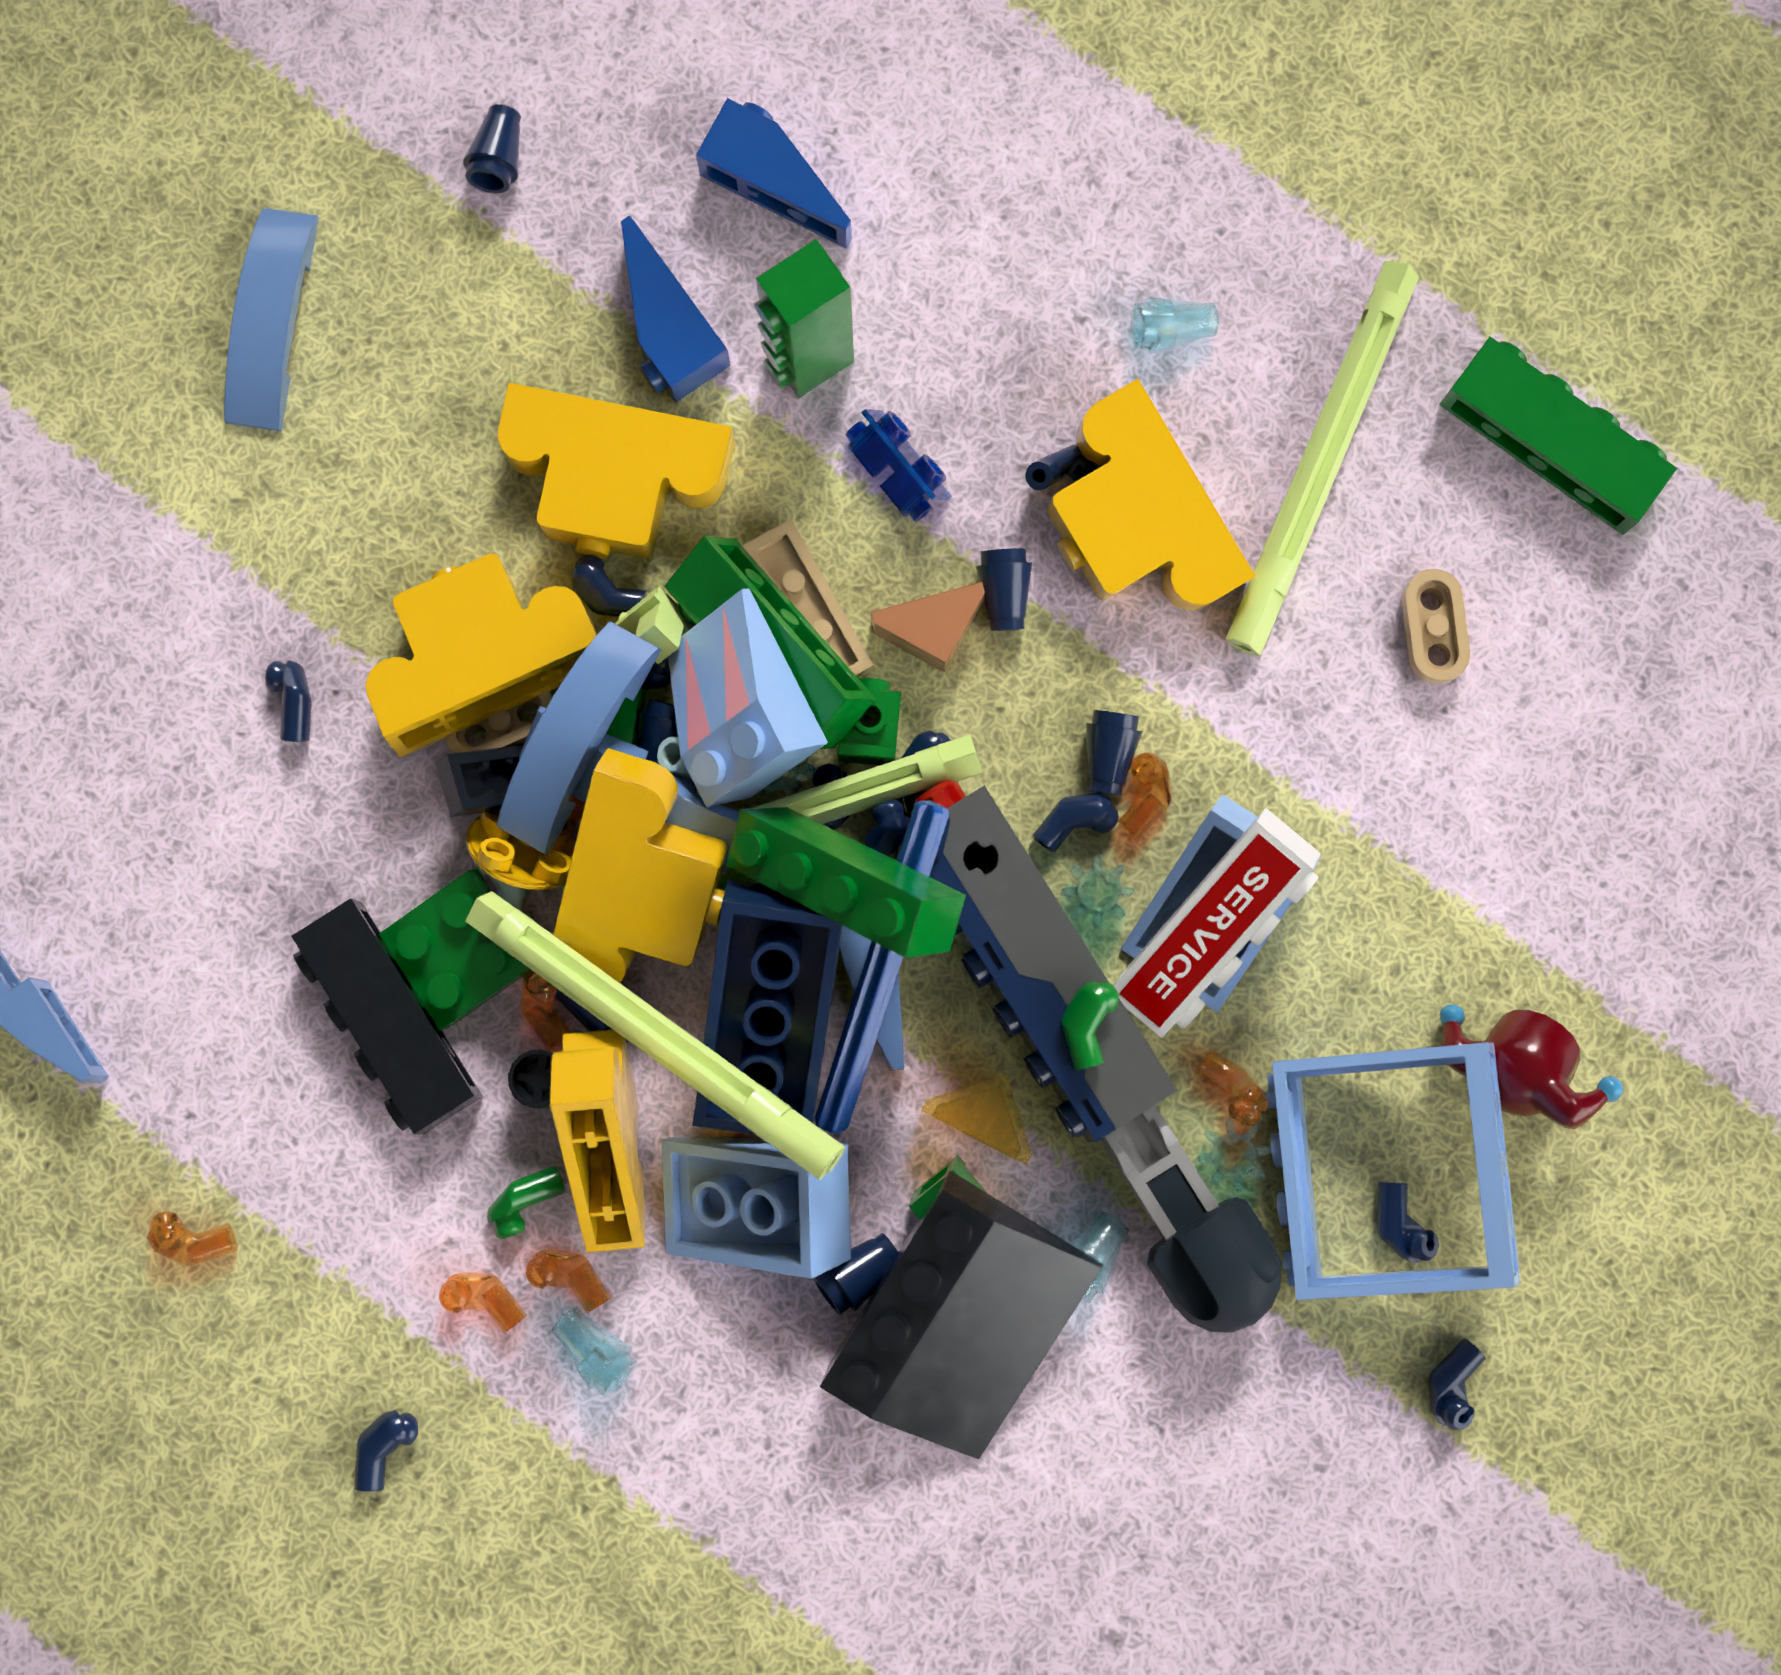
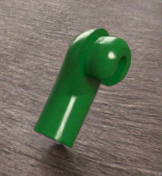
(1082, 1019)
(521, 1194)

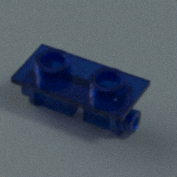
(885, 445)

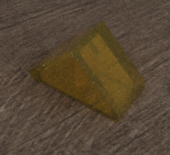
(986, 1114)

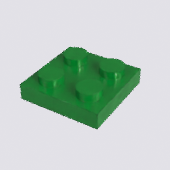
(447, 958)

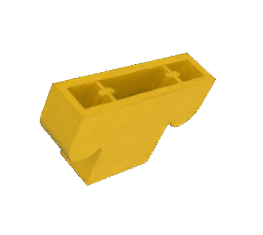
(610, 466)
(1143, 510)
(473, 652)
(634, 875)
(598, 1137)

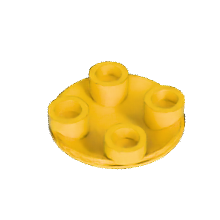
(514, 860)

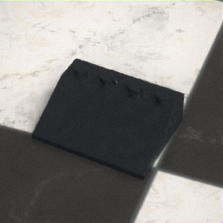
(960, 1320)

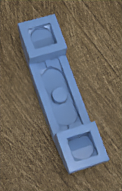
(266, 318)
(570, 734)

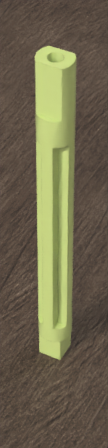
(1322, 458)
(883, 783)
(656, 1035)

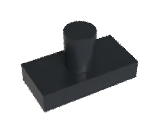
(477, 779)

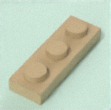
(795, 572)

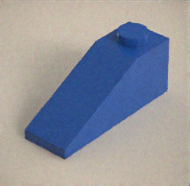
(759, 162)
(671, 331)

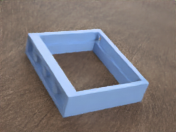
(1297, 1203)

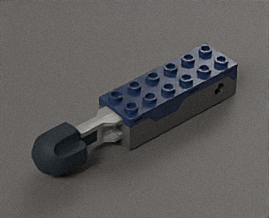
(1020, 942)

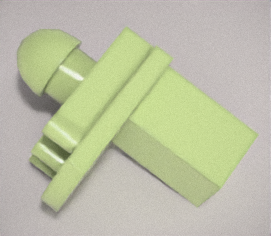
(657, 622)

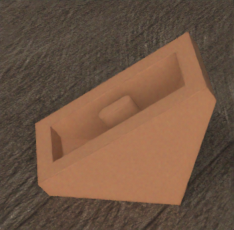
(931, 625)

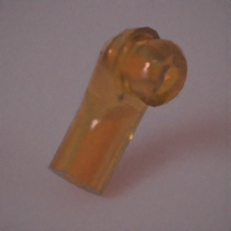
(1152, 794)
(538, 1010)
(1236, 1082)
(185, 1246)
(567, 1270)
(481, 1292)

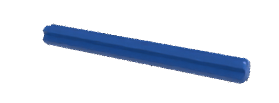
(875, 984)

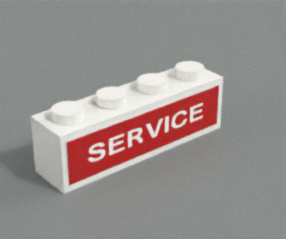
(1216, 923)

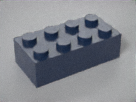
(770, 997)

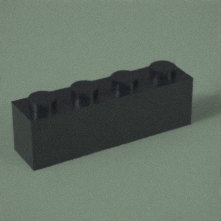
(385, 1018)

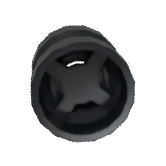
(530, 1078)

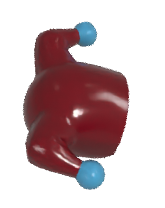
(1535, 1066)

